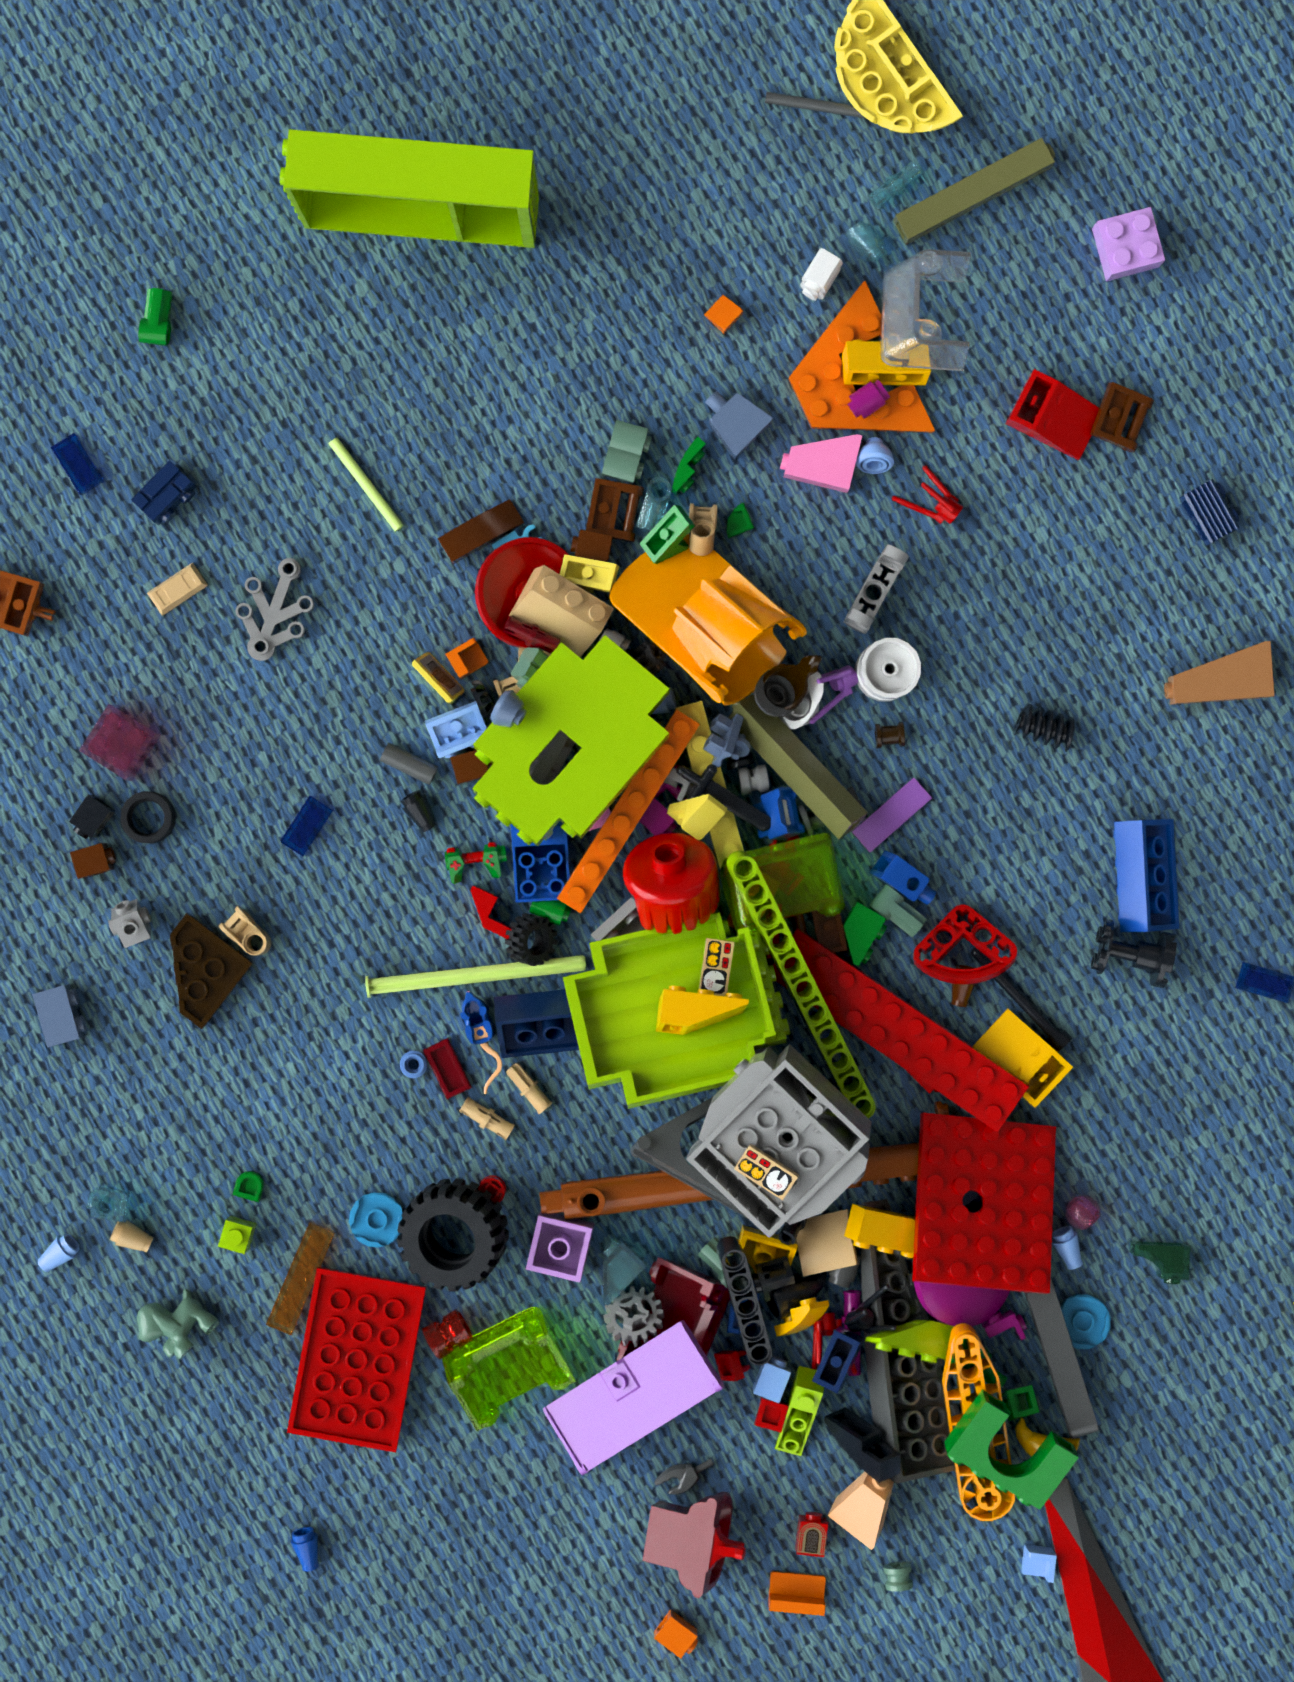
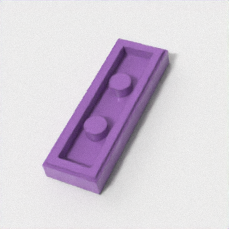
(891, 815)

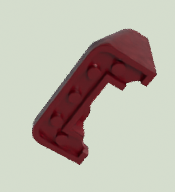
(686, 1297)

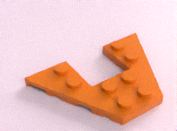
(820, 378)

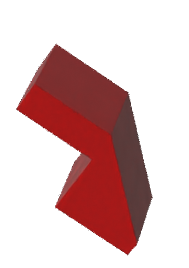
(485, 904)

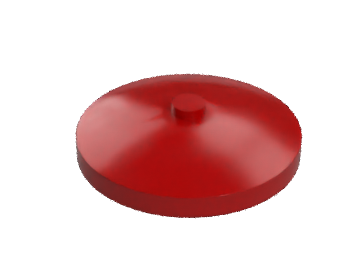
(505, 576)

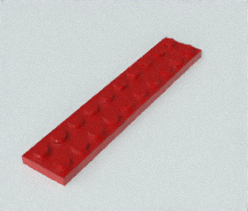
(909, 1036)

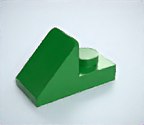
(668, 535)

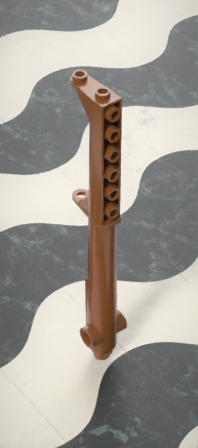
(660, 1189)

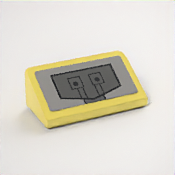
(438, 677)

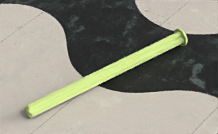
(473, 975)

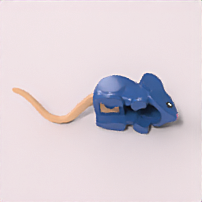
(479, 1029)

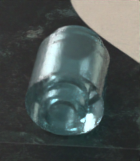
(866, 242)

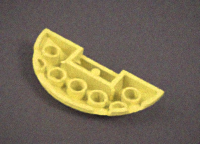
(887, 74)

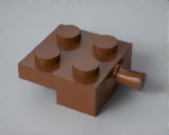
(20, 603)

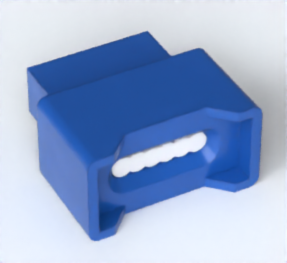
(782, 810)

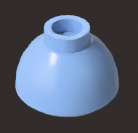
(874, 457)

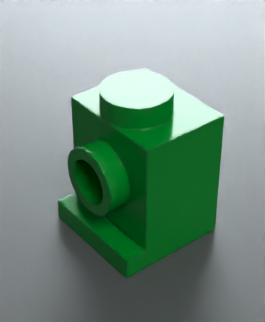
(1017, 1405)

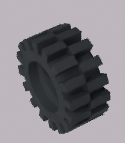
(519, 937)

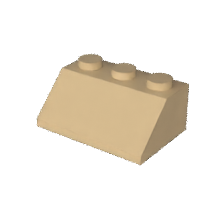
(561, 609)

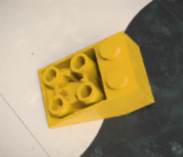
(688, 1011)
(1024, 1055)

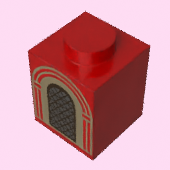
(811, 1534)

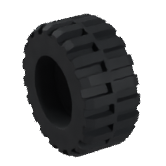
(432, 1260)

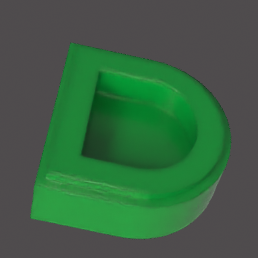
(249, 1186)

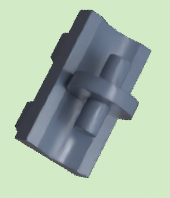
(730, 741)

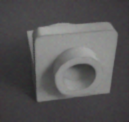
(673, 780)

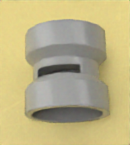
(753, 779)

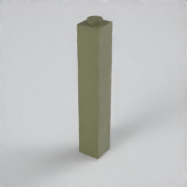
(974, 190)
(799, 768)

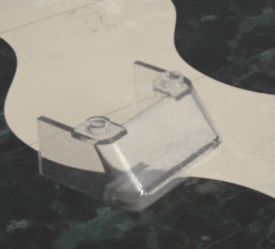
(905, 337)

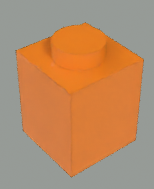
(676, 1634)

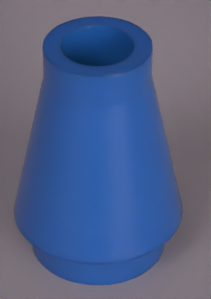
(306, 1547)

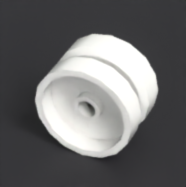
(871, 671)

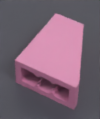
(823, 462)

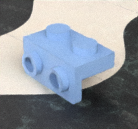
(456, 729)

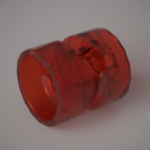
(444, 1335)

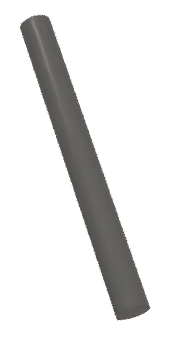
(812, 104)

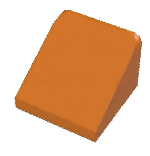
(724, 313)

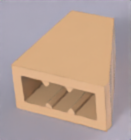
(863, 1508)

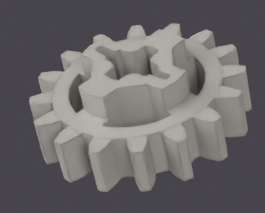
(636, 1320)

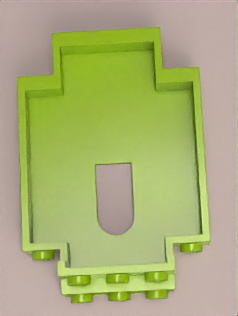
(599, 706)

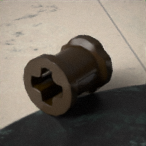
(889, 735)

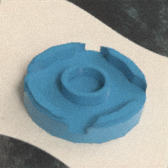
(382, 1212)
(1079, 1313)

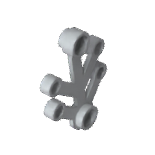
(272, 613)

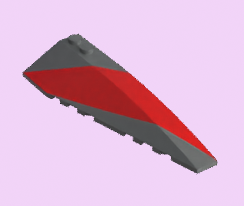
(1099, 1620)

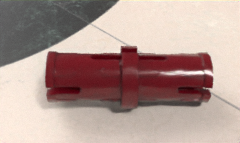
(531, 635)

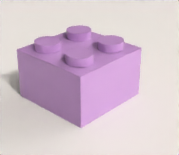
(1128, 244)
(560, 1246)

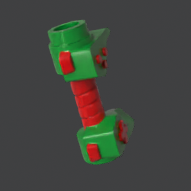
(491, 856)

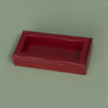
(447, 1068)

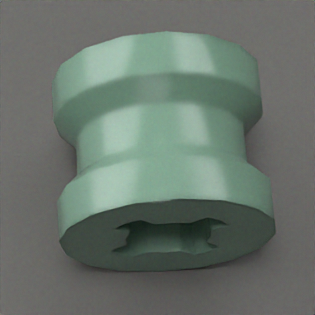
(898, 1576)

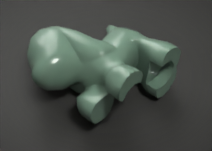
(157, 1321)

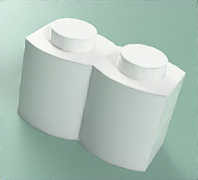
(820, 274)

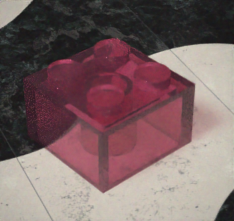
(120, 742)

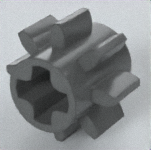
(650, 657)

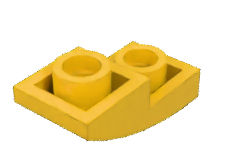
(802, 1317)

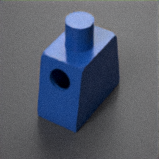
(896, 873)

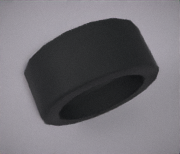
(131, 830)

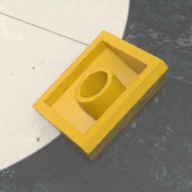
(760, 1248)

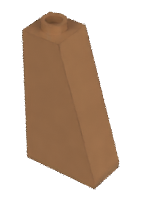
(1229, 678)

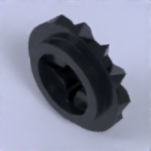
(482, 698)

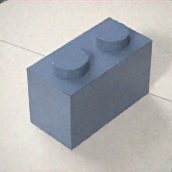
(59, 1015)

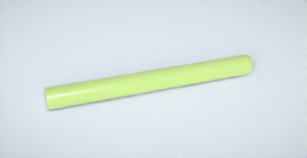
(366, 484)

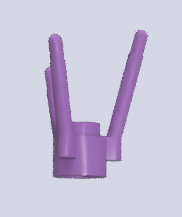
(841, 680)

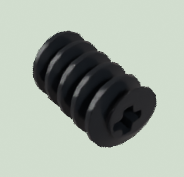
(1045, 726)

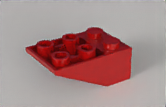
(1053, 414)

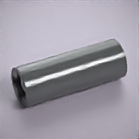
(409, 763)

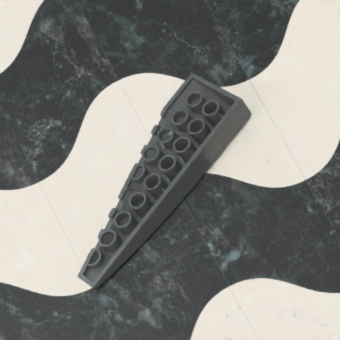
(904, 1390)

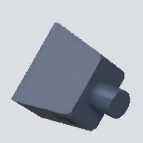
(736, 421)

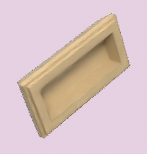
(177, 589)

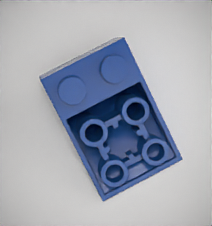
(540, 869)

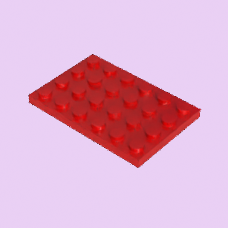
(356, 1359)

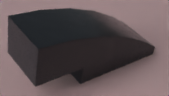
(864, 1444)

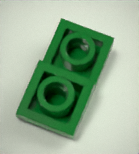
(684, 473)

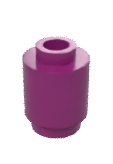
(868, 399)

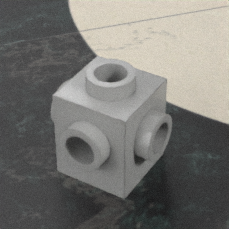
(130, 922)

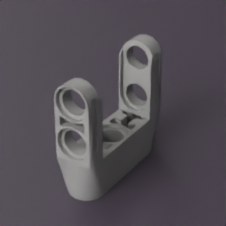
(894, 560)

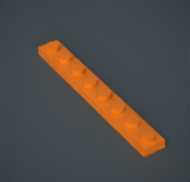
(626, 814)

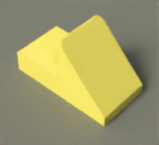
(589, 573)
(697, 814)

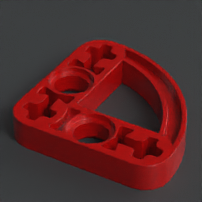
(958, 931)

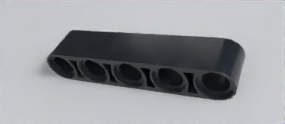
(741, 1290)

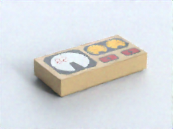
(716, 966)
(766, 1171)

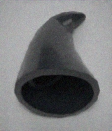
(790, 1296)

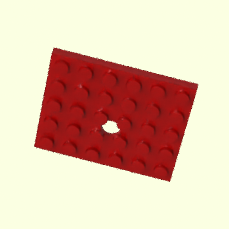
(1011, 1235)

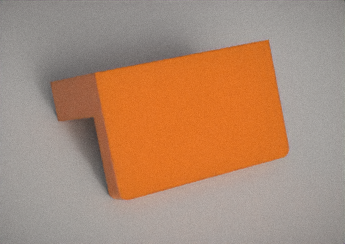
(797, 1593)

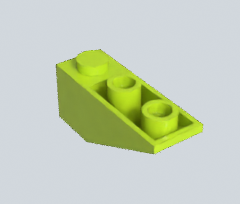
(916, 1337)
(802, 1409)

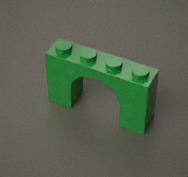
(1030, 1480)

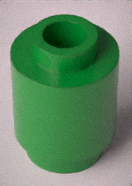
(553, 910)

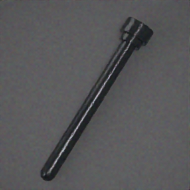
(1057, 1038)

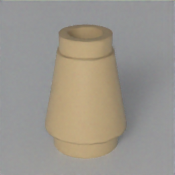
(130, 1236)

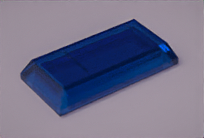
(1265, 982)

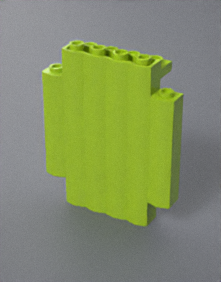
(619, 1004)

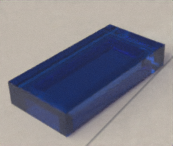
(77, 464)
(306, 826)

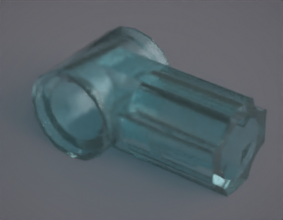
(653, 507)

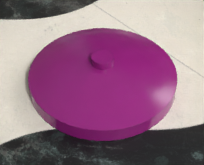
(959, 1303)

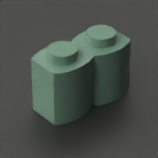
(625, 452)

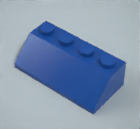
(1146, 875)

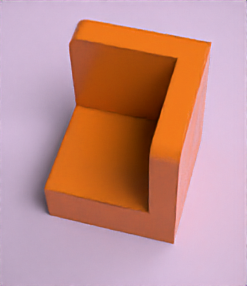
(467, 658)

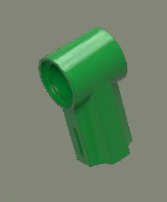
(155, 325)

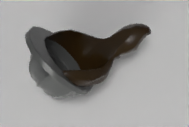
(785, 686)

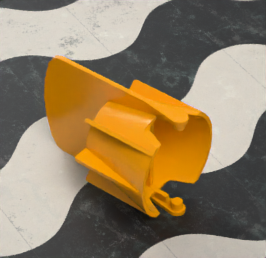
(706, 620)

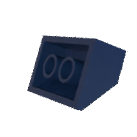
(534, 1023)

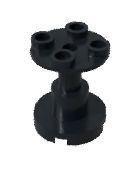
(1144, 955)

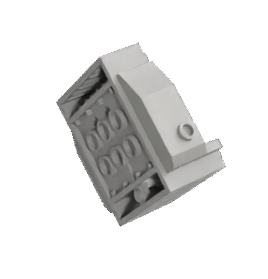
(758, 1108)

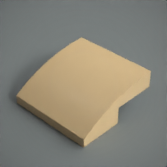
(823, 1244)

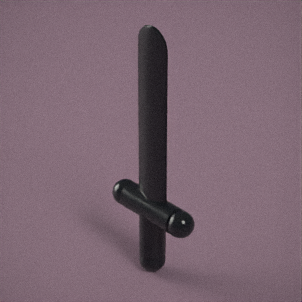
(736, 805)

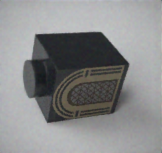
(91, 817)

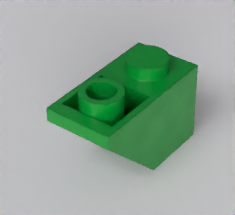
(860, 931)

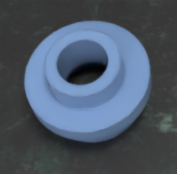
(413, 1073)

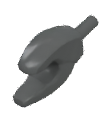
(685, 1473)

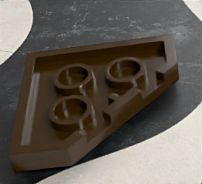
(204, 969)

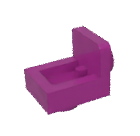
(1004, 1321)

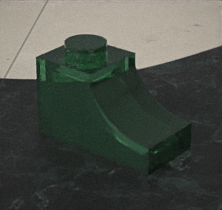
(1169, 1258)

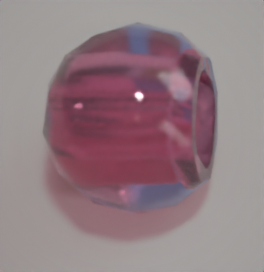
(1082, 1212)

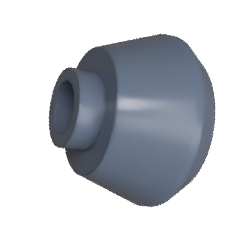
(508, 710)

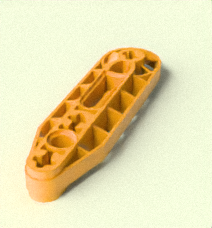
(996, 1500)

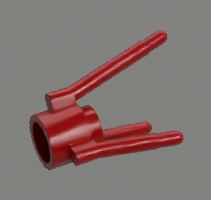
(947, 506)
(824, 1327)

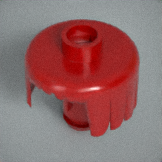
(672, 881)

